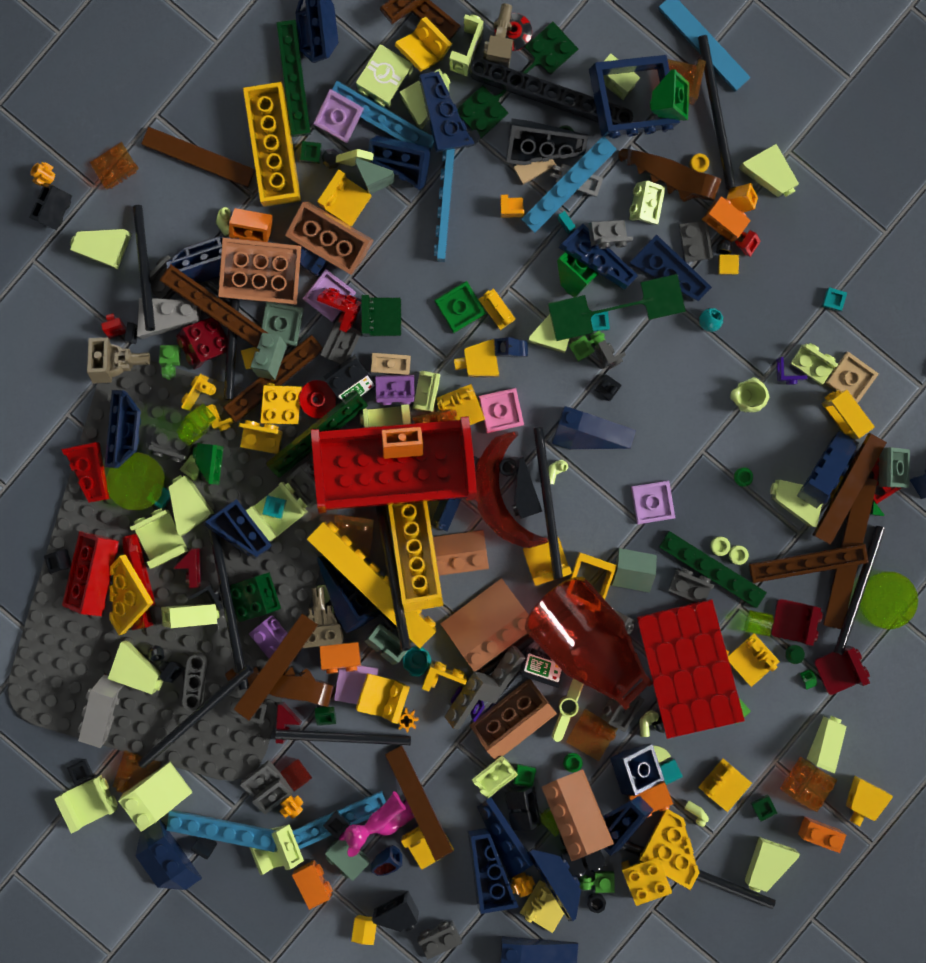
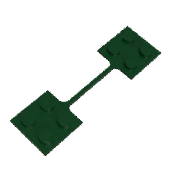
(549, 50)
(573, 317)

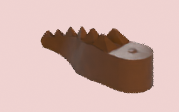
(675, 175)
(296, 686)

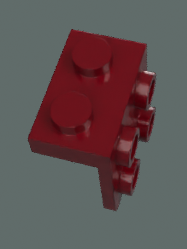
(202, 341)
(796, 621)
(842, 671)

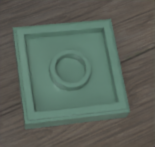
(283, 321)

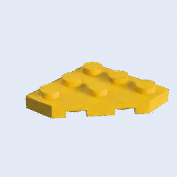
(127, 594)
(673, 848)

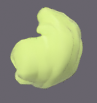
(750, 395)

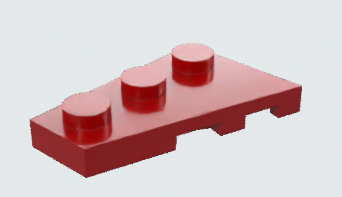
(89, 468)

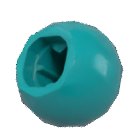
(711, 320)

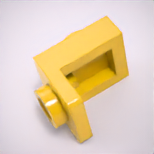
(218, 424)

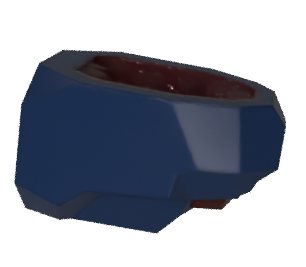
(387, 861)

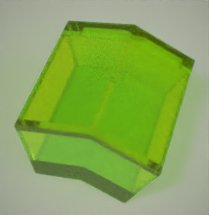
(759, 623)
(549, 821)

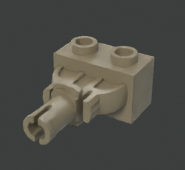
(499, 47)
(110, 360)
(328, 630)

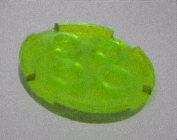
(136, 482)
(889, 600)

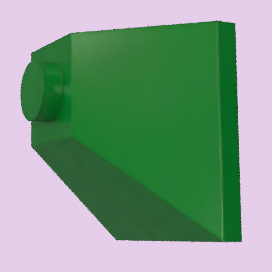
(671, 97)
(574, 274)
(209, 461)

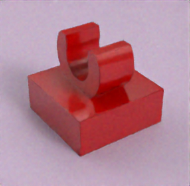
(749, 242)
(113, 326)

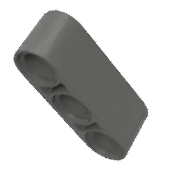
(189, 689)

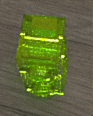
(195, 424)

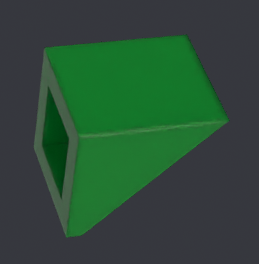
(875, 510)
(809, 679)

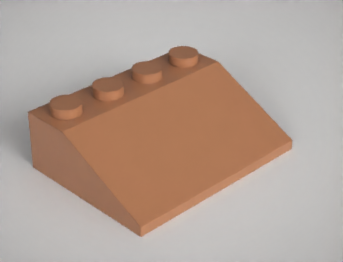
(259, 271)
(487, 624)

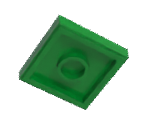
(460, 307)

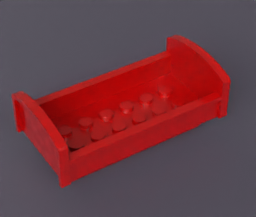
(354, 473)

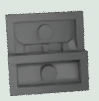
(266, 787)

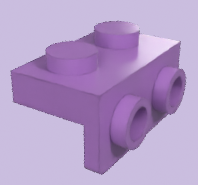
(395, 389)
(268, 635)

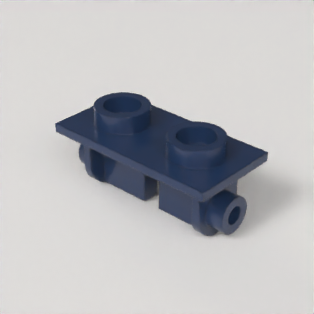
(445, 513)

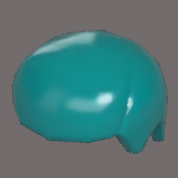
(417, 661)

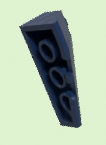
(588, 431)
(537, 951)

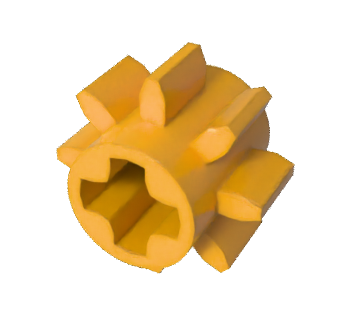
(42, 173)
(411, 716)
(291, 807)
(522, 884)

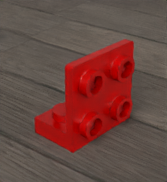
(348, 304)

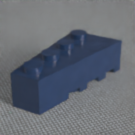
(828, 470)
(490, 879)

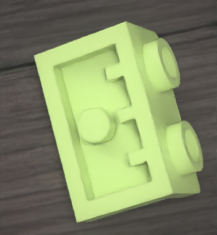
(647, 202)
(814, 363)

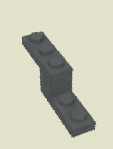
(484, 687)

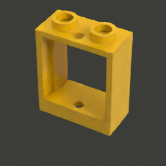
(847, 414)
(599, 563)

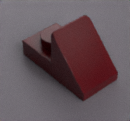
(191, 561)
(285, 717)

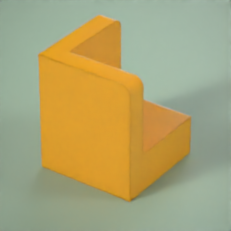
(743, 197)
(511, 207)

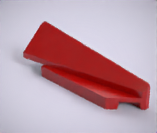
(134, 553)

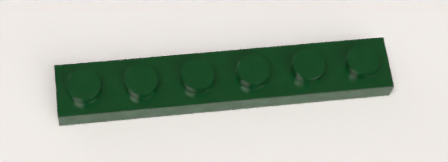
(293, 78)
(303, 444)
(712, 569)

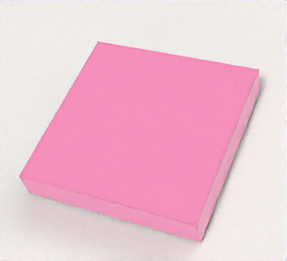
(501, 410)

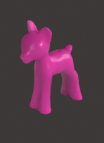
(383, 822)

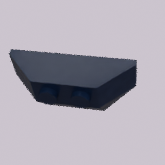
(316, 28)
(201, 260)
(122, 429)
(165, 859)
(559, 881)

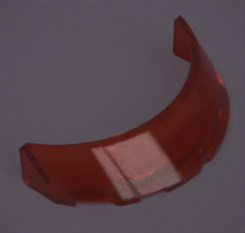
(490, 499)

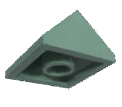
(374, 176)
(894, 467)
(635, 570)

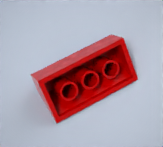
(90, 574)

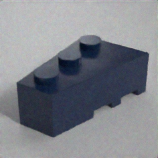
(239, 530)

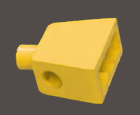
(479, 360)
(866, 800)

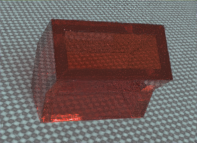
(296, 774)

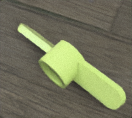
(564, 718)

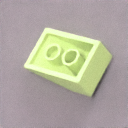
(154, 796)

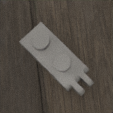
(590, 187)

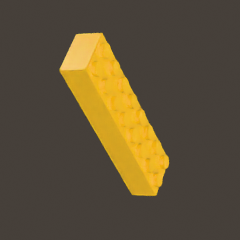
(368, 579)

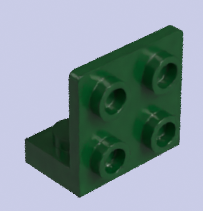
(381, 316)
(254, 597)

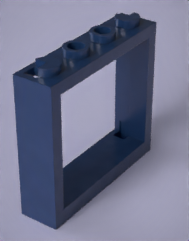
(596, 73)

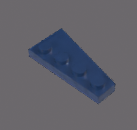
(445, 123)
(600, 260)
(662, 261)
(505, 840)

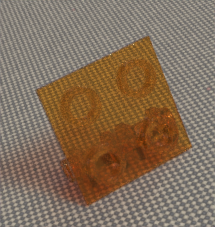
(114, 165)
(445, 415)
(592, 735)
(131, 773)

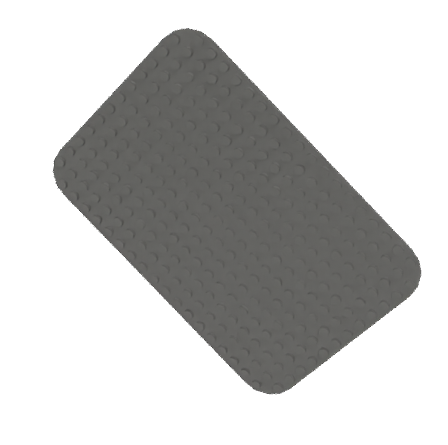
(71, 651)

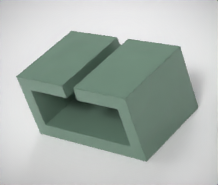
(268, 360)
(388, 643)
(349, 866)

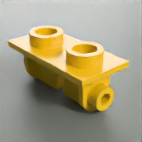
(496, 309)

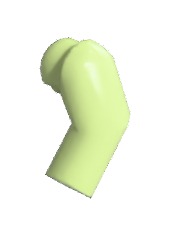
(223, 219)
(556, 468)
(646, 720)
(699, 812)

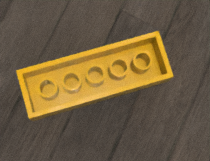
(272, 144)
(415, 556)

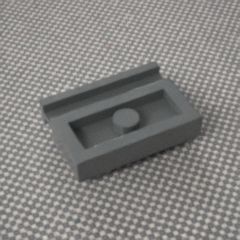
(695, 241)
(340, 344)

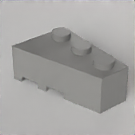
(168, 316)
(99, 712)

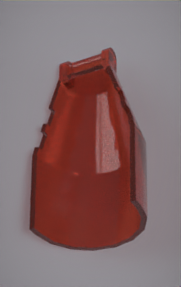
(587, 640)

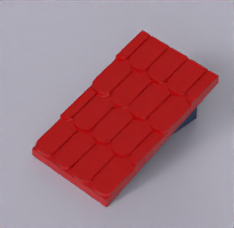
(690, 669)

